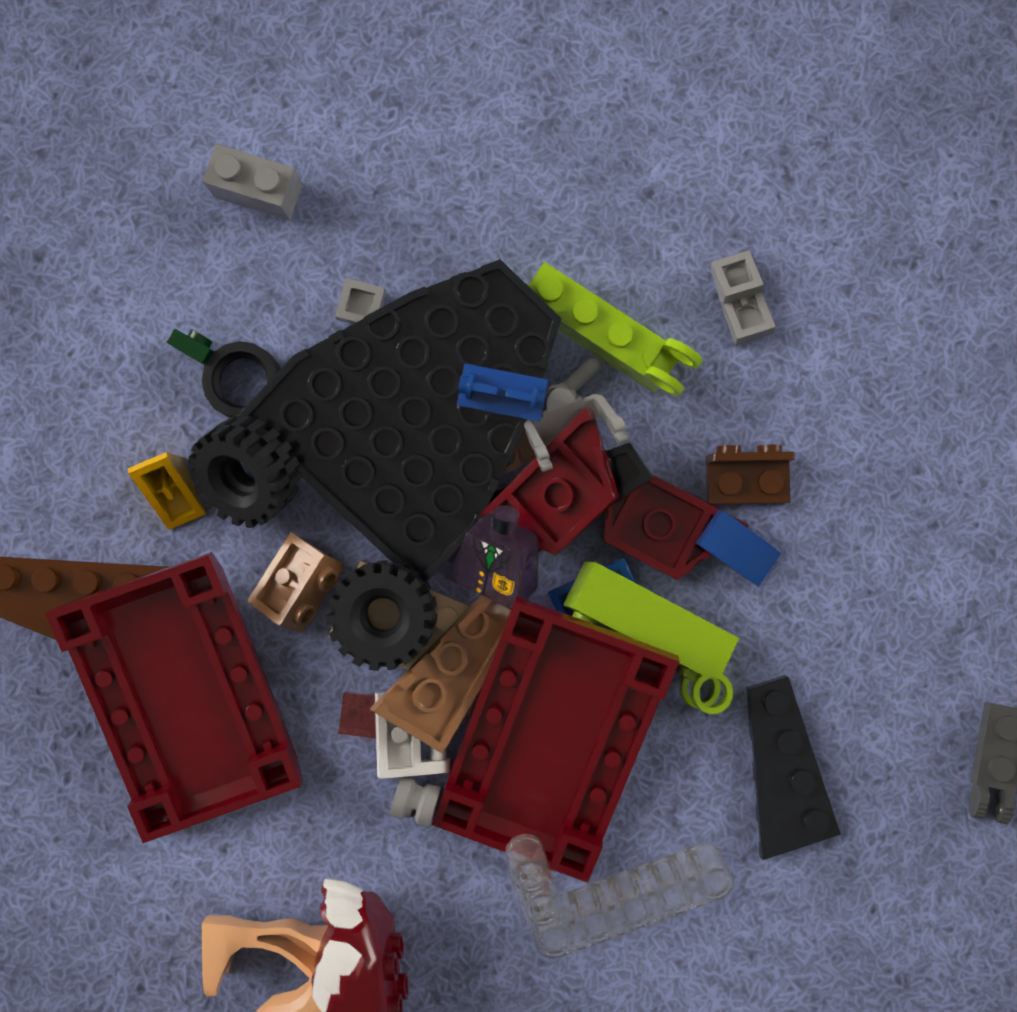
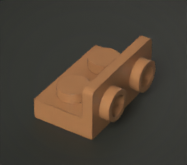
(295, 583)

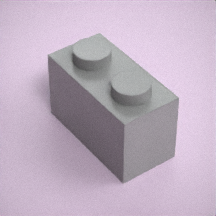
(252, 182)

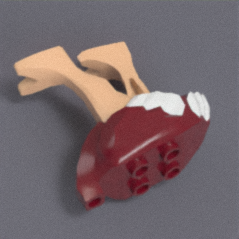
(348, 960)

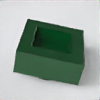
(192, 345)

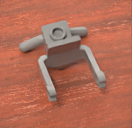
(563, 406)

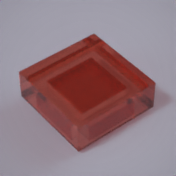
(355, 715)

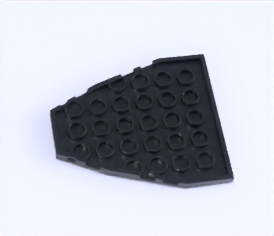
(381, 415)

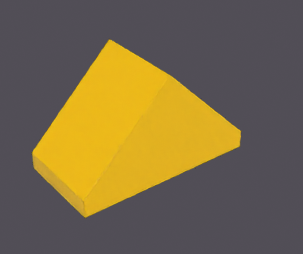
(168, 489)

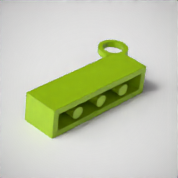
(612, 333)
(635, 612)

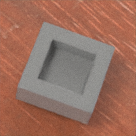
(359, 300)

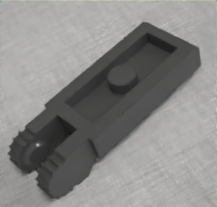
(995, 763)

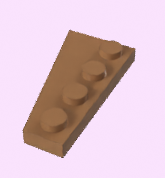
(446, 679)

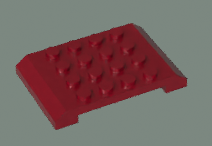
(179, 695)
(554, 736)

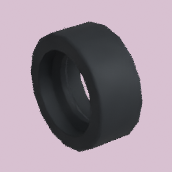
(220, 359)

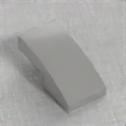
(742, 297)

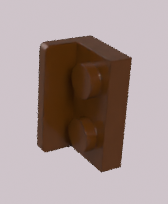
(748, 476)

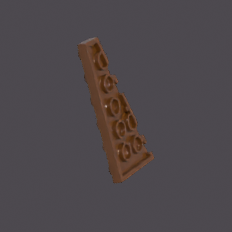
(37, 585)

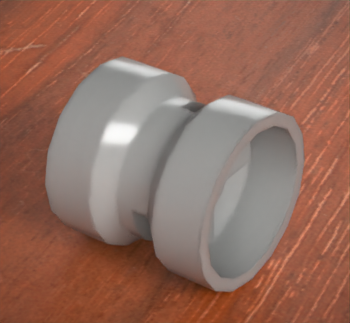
(415, 801)

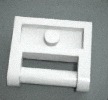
(401, 753)

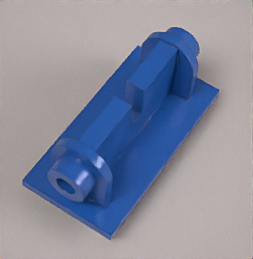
(502, 392)

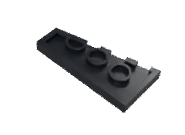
(788, 783)

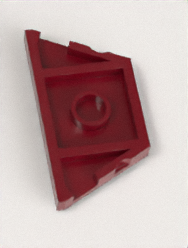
(569, 496)
(660, 527)

